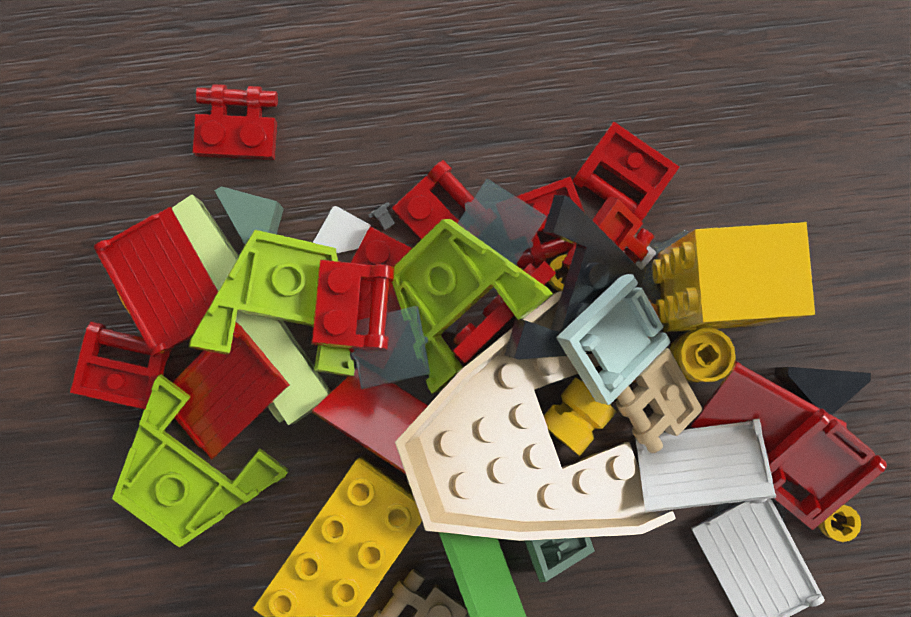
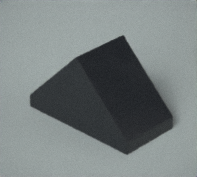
(822, 387)

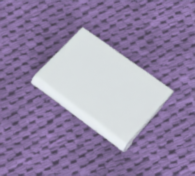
(706, 467)
(757, 561)

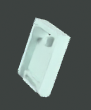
(617, 334)

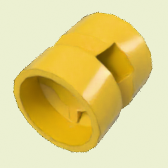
(704, 354)
(577, 417)

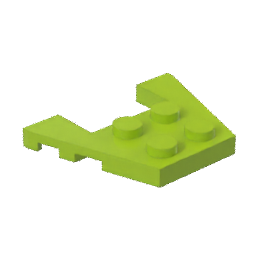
(450, 275)
(275, 281)
(173, 485)

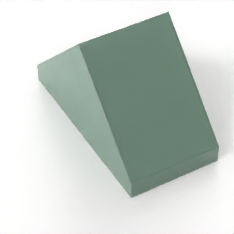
(250, 212)
(556, 555)

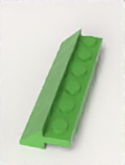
(482, 576)

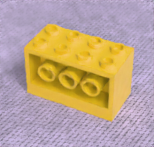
(735, 277)
(345, 547)

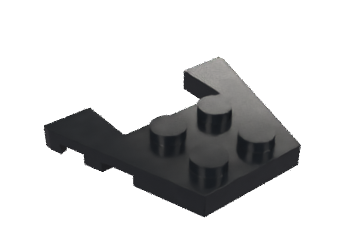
(592, 271)

